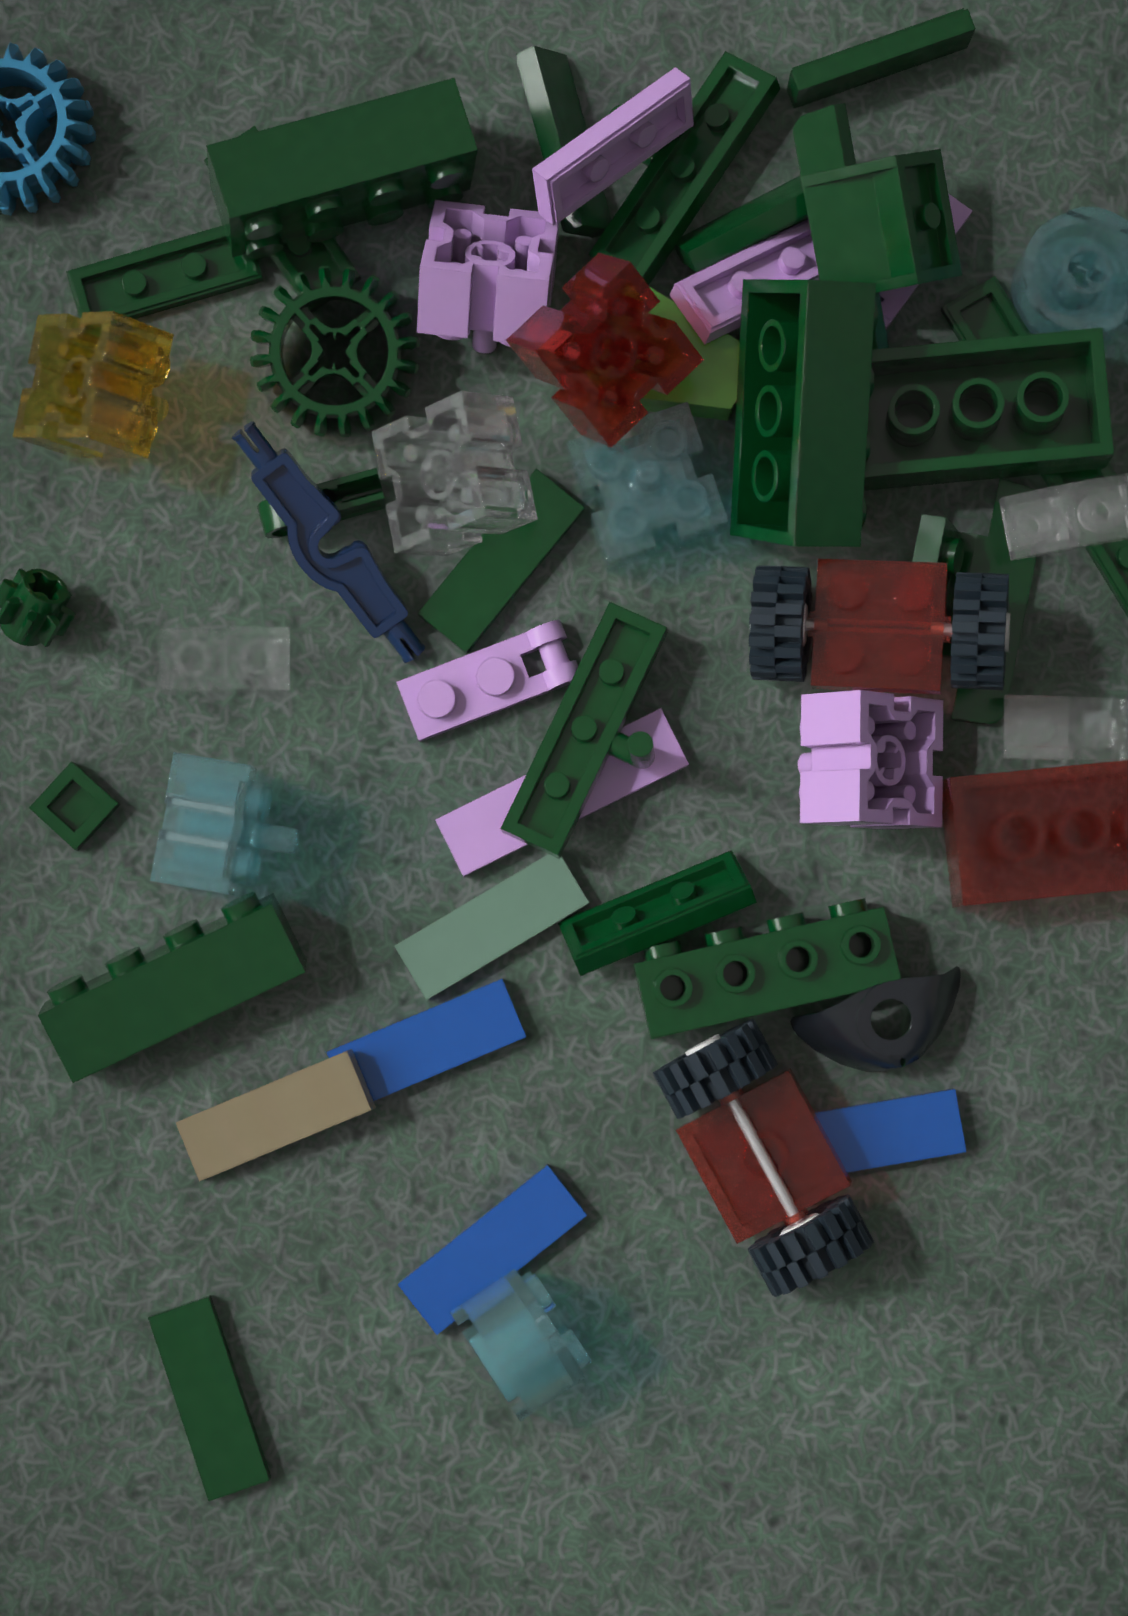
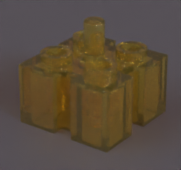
(94, 385)

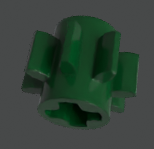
(34, 607)

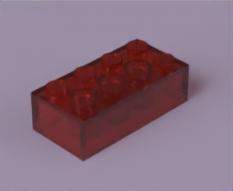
(1036, 833)

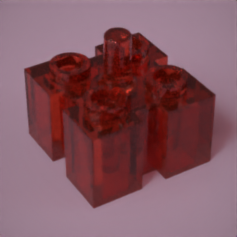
(605, 349)

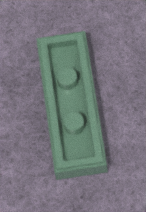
(491, 925)

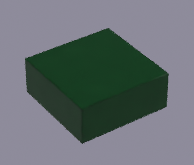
(74, 806)

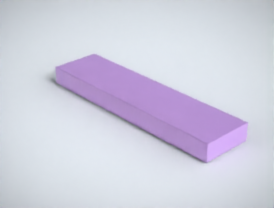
(475, 829)

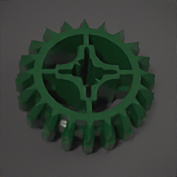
(298, 311)

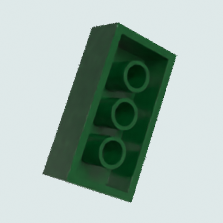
(342, 169)
(988, 409)
(803, 411)

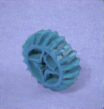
(31, 118)

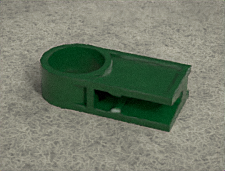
(352, 495)

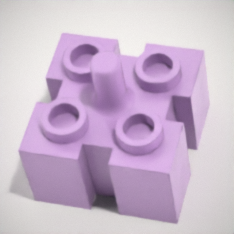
(484, 273)
(870, 760)

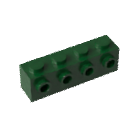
(766, 971)
(172, 986)

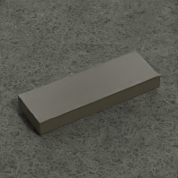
(275, 1115)

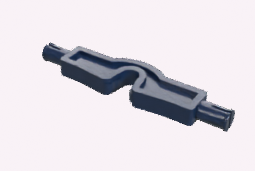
(308, 518)

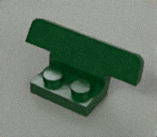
(877, 217)
(974, 553)

